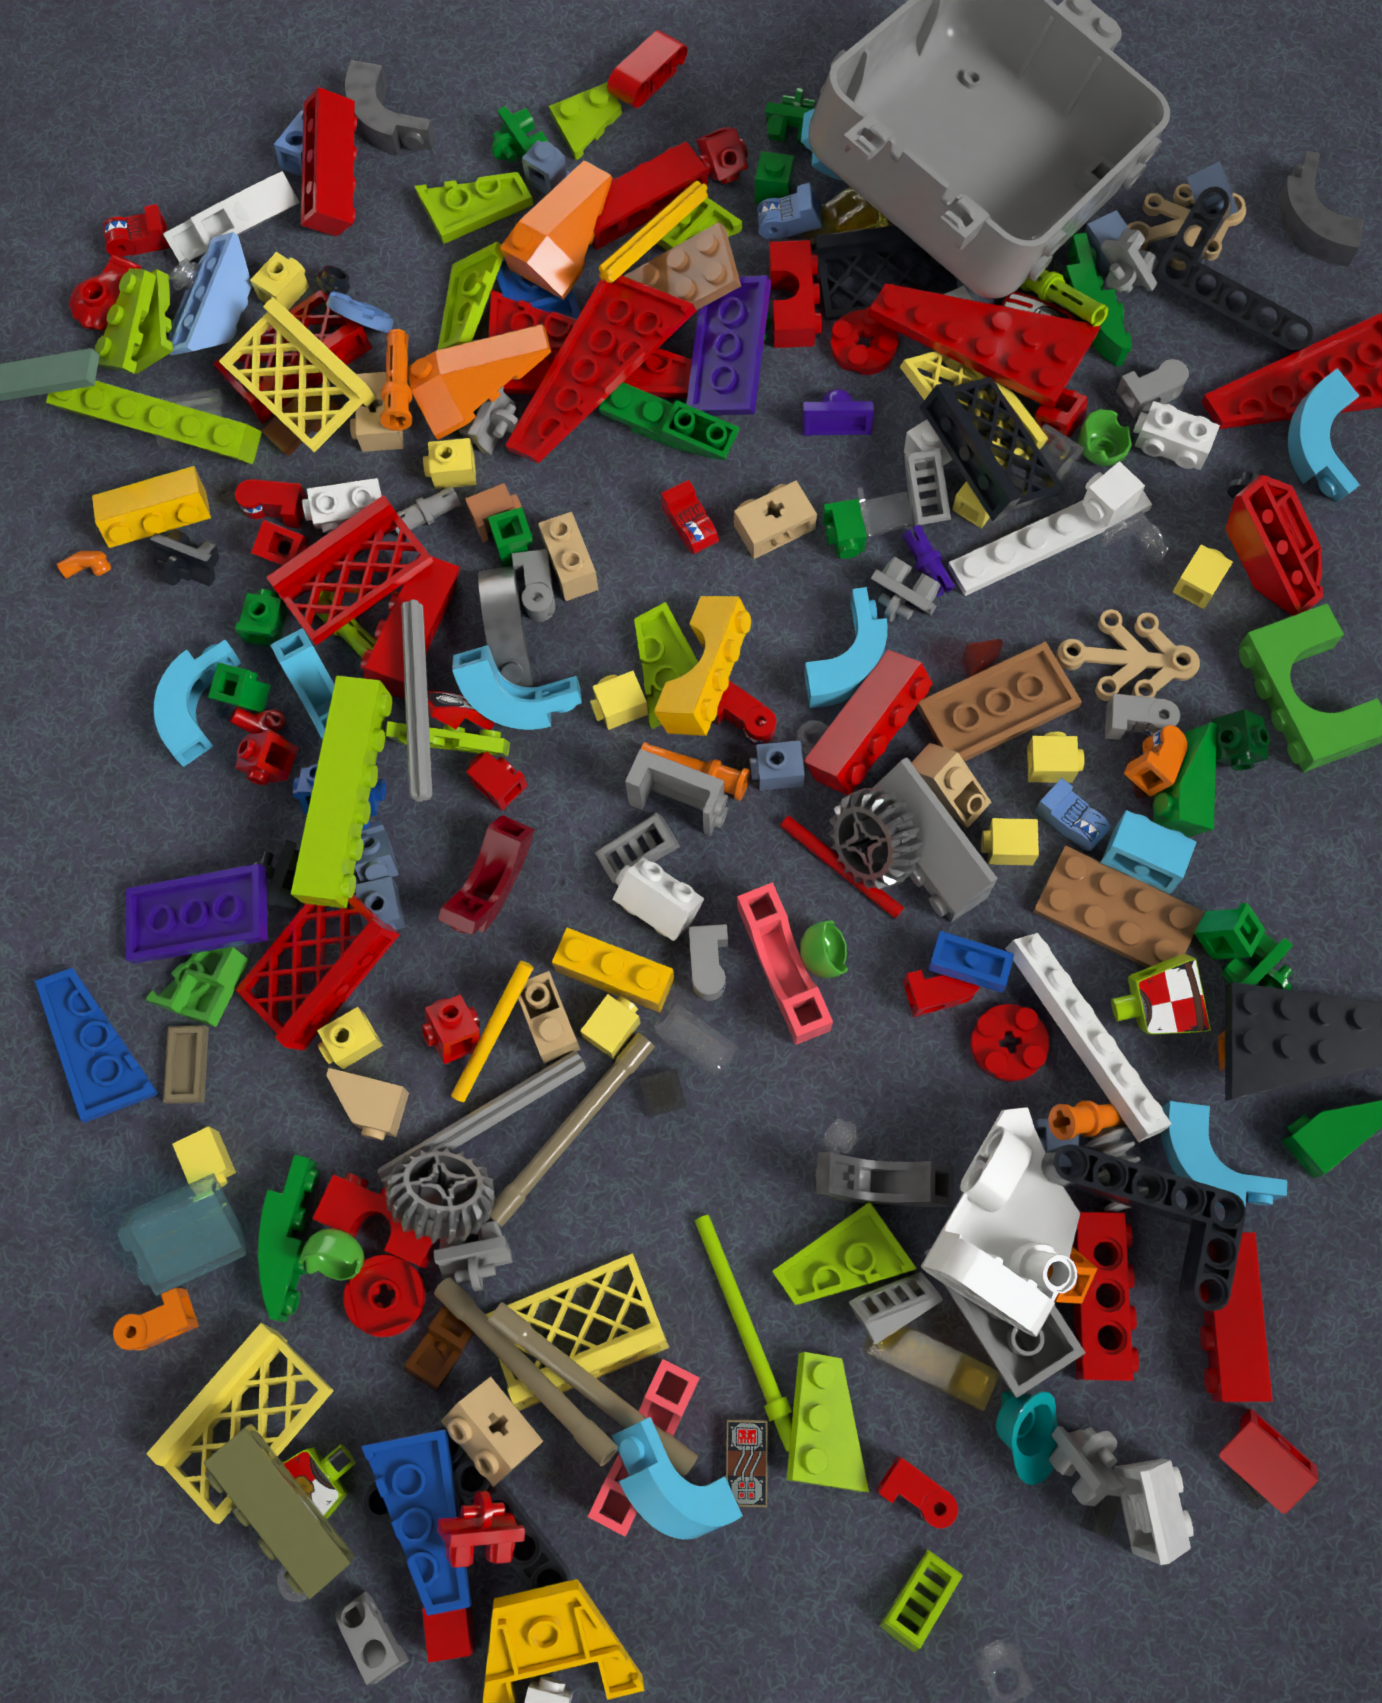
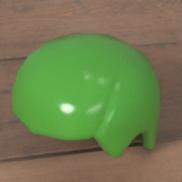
(1103, 429)
(824, 950)
(333, 1254)

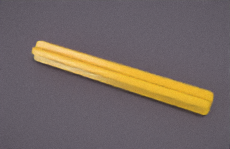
(653, 232)

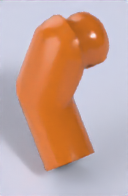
(83, 559)

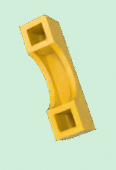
(692, 700)

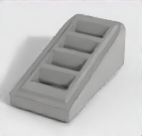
(939, 485)
(630, 837)
(874, 1306)

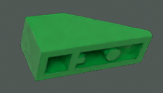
(1191, 799)
(1331, 1135)

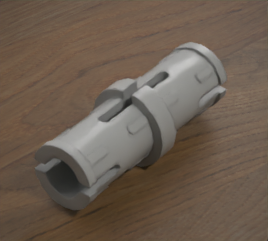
(430, 508)

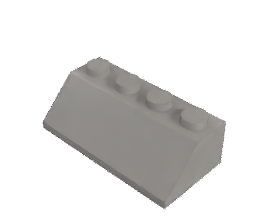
(949, 862)
(1017, 1355)

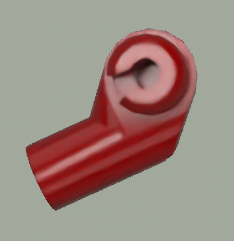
(255, 723)

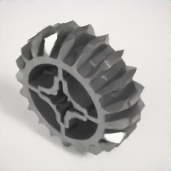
(875, 838)
(440, 1195)

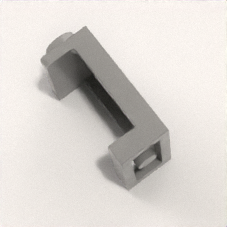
(678, 783)

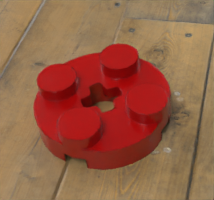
(858, 357)
(996, 1060)
(404, 1307)

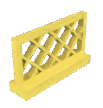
(322, 361)
(959, 375)
(598, 1358)
(226, 1391)

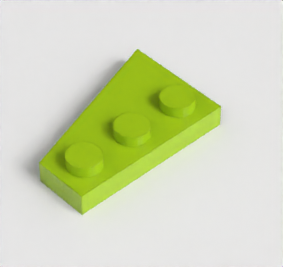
(470, 206)
(468, 294)
(123, 321)
(154, 326)
(662, 652)
(455, 739)
(844, 1258)
(823, 1428)

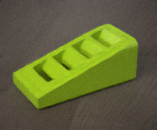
(899, 1631)

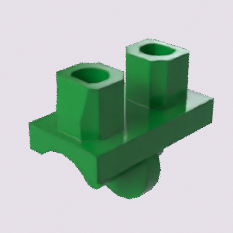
(787, 114)
(514, 135)
(1268, 954)

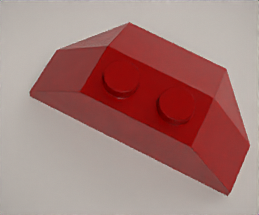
(1277, 544)

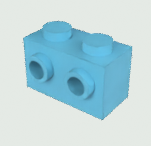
(1148, 852)

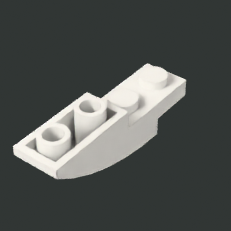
(233, 214)

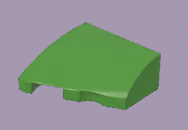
(206, 977)

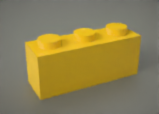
(151, 507)
(613, 970)

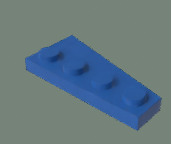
(93, 1055)
(418, 1490)

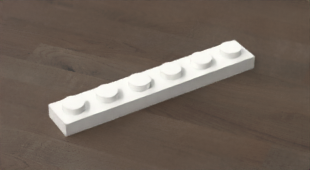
(1031, 545)
(1089, 1037)

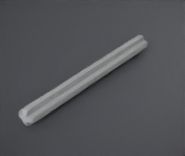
(416, 701)
(496, 1109)

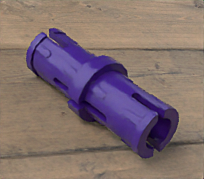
(927, 559)

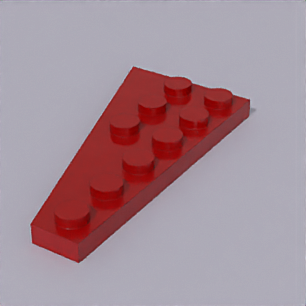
(605, 346)
(1013, 346)
(660, 374)
(1279, 388)

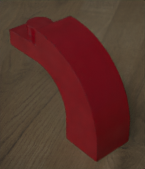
(491, 879)

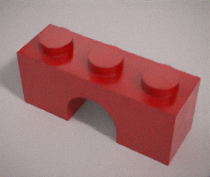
(792, 270)
(349, 1204)

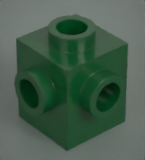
(1241, 740)

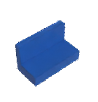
(971, 961)

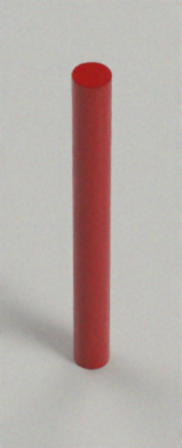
(830, 857)

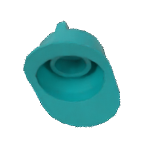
(1026, 1429)

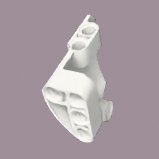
(1008, 1229)

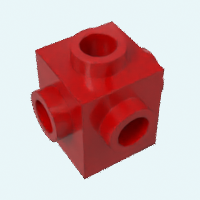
(723, 154)
(266, 757)
(451, 1028)

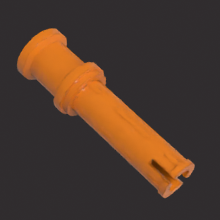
(396, 391)
(734, 780)
(1083, 1119)

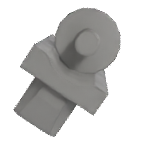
(1129, 265)
(491, 423)
(920, 596)
(474, 1259)
(1092, 1458)

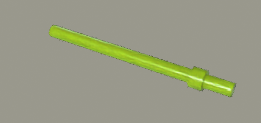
(777, 1407)

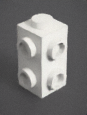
(1175, 435)
(337, 503)
(657, 898)

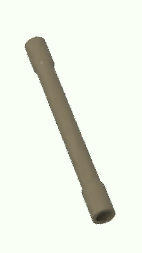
(625, 1064)
(522, 1334)
(585, 1431)

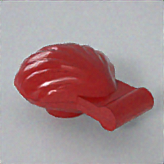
(97, 294)

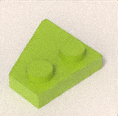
(585, 117)
(700, 219)

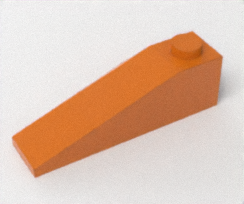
(555, 234)
(464, 376)

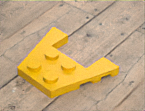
(552, 1632)

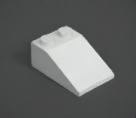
(1154, 1510)

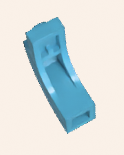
(1310, 436)
(306, 675)
(839, 678)
(178, 698)
(506, 702)
(1193, 1158)
(663, 1495)

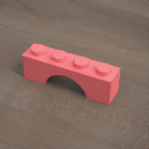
(782, 964)
(665, 1405)

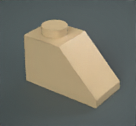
(370, 1103)

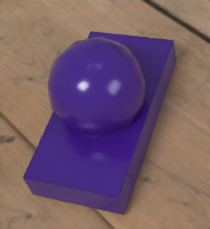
(837, 415)

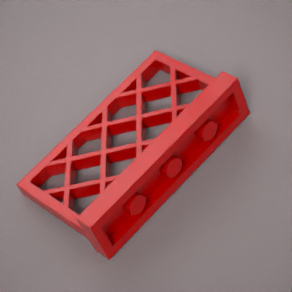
(346, 343)
(337, 552)
(331, 988)

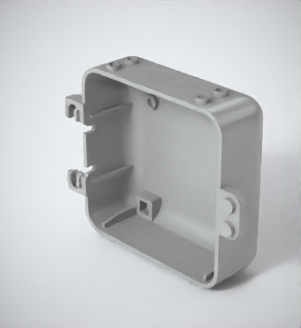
(988, 129)

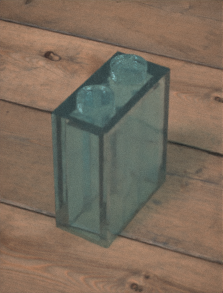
(183, 1235)

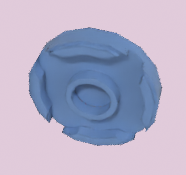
(360, 312)

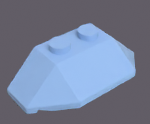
(215, 301)

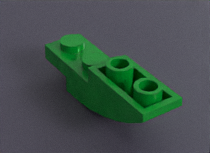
(1081, 274)
(669, 423)
(277, 1247)

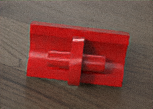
(480, 1525)

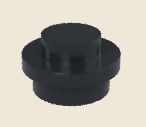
(333, 279)

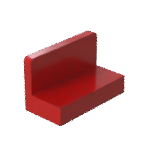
(1269, 1462)

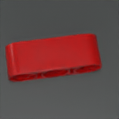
(647, 69)

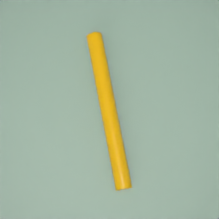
(492, 1031)

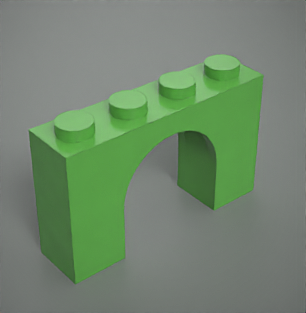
(1311, 735)

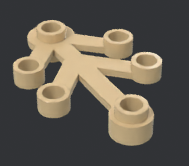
(1180, 213)
(1133, 657)

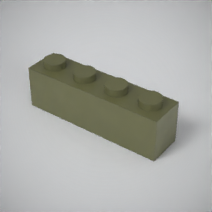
(279, 1512)

